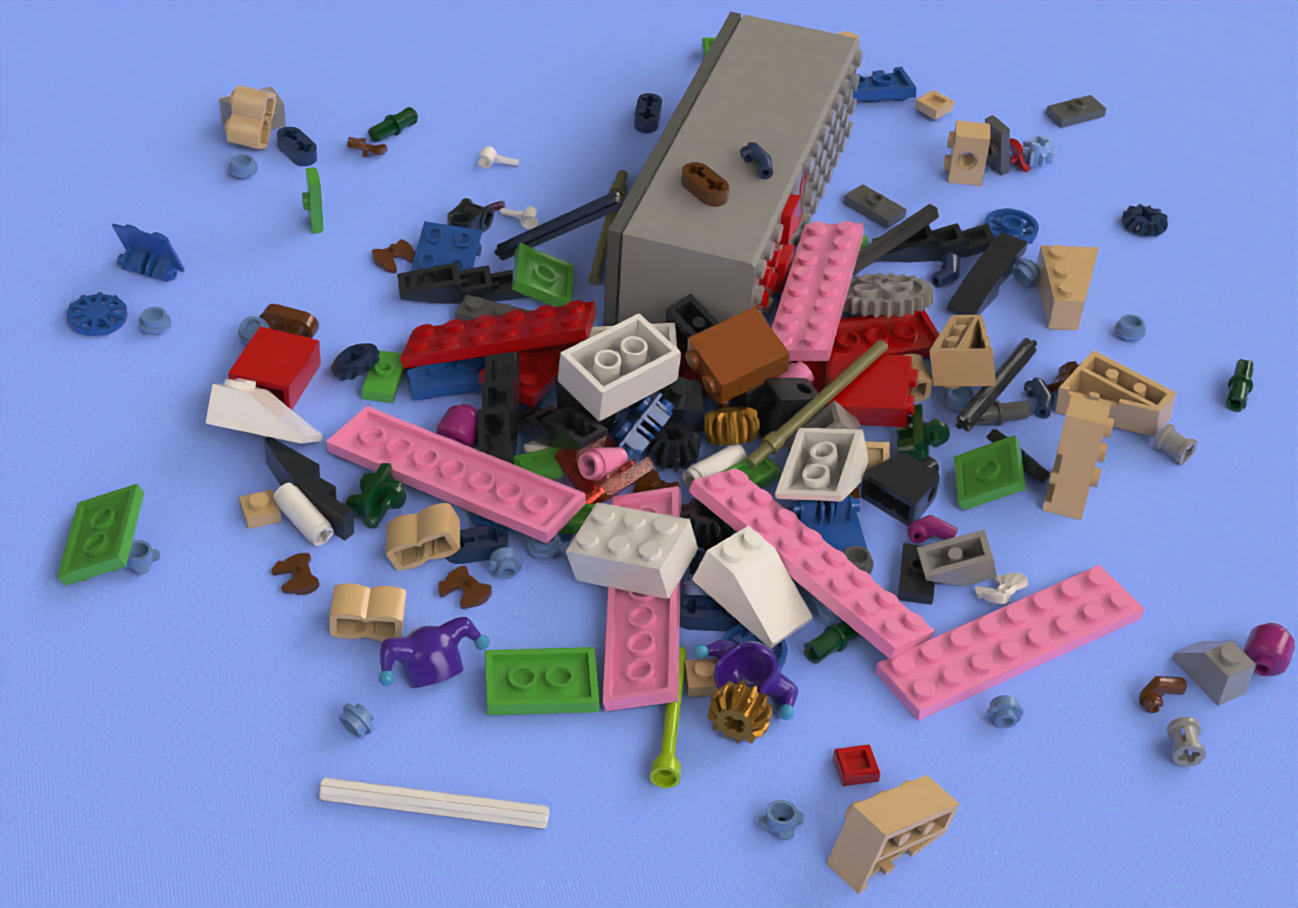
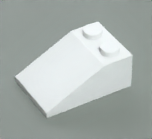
(256, 411)
(823, 465)
(753, 586)

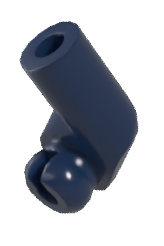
(755, 152)
(949, 272)
(1038, 388)

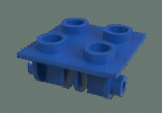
(445, 245)
(147, 253)
(625, 430)
(834, 522)

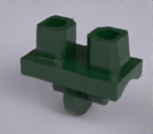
(919, 435)
(378, 495)

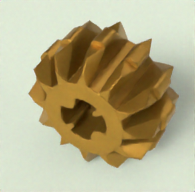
(731, 426)
(740, 711)

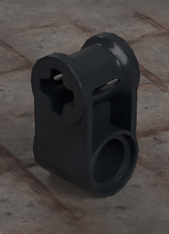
(471, 216)

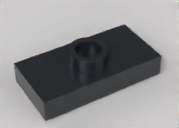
(1030, 465)
(912, 579)

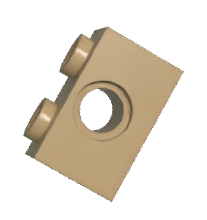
(969, 167)

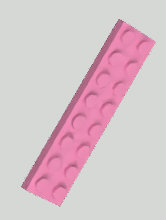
(817, 289)
(458, 473)
(815, 563)
(643, 628)
(1008, 642)

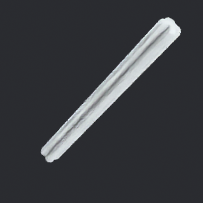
(434, 803)

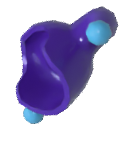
(429, 652)
(755, 666)

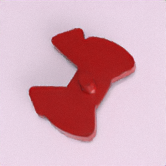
(1016, 155)

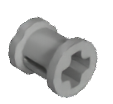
(1175, 444)
(1189, 740)

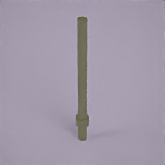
(601, 250)
(776, 440)

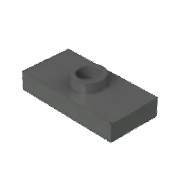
(1075, 111)
(999, 146)
(875, 206)

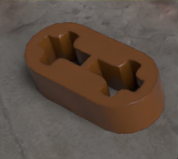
(705, 184)
(290, 320)

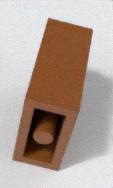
(737, 355)

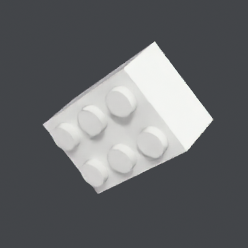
(619, 366)
(632, 550)

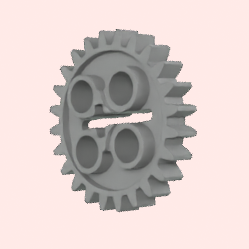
(888, 295)

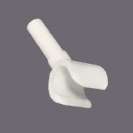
(489, 155)
(526, 217)

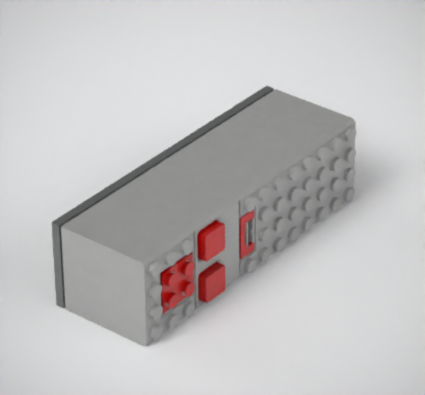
(757, 85)

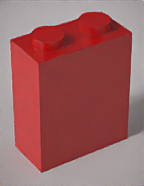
(279, 363)
(880, 392)

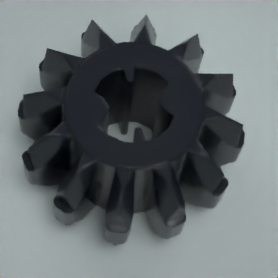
(673, 446)
(706, 525)

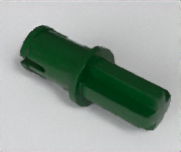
(393, 124)
(1240, 385)
(832, 640)

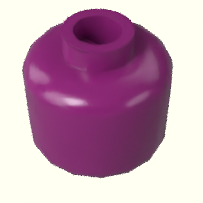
(460, 424)
(1270, 648)

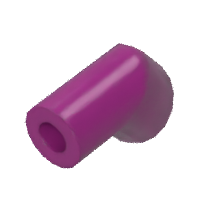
(929, 527)

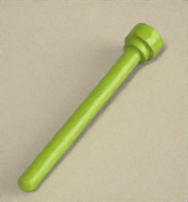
(666, 768)

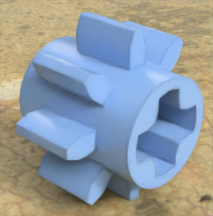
(1038, 152)

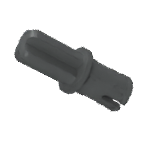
(1004, 412)

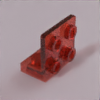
(607, 486)

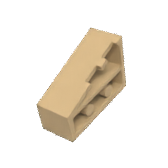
(1065, 283)
(963, 354)
(1135, 400)
(1077, 456)
(889, 826)

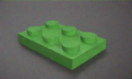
(101, 534)
(541, 681)

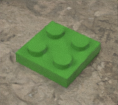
(542, 276)
(989, 473)

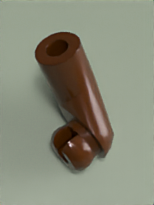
(1152, 693)

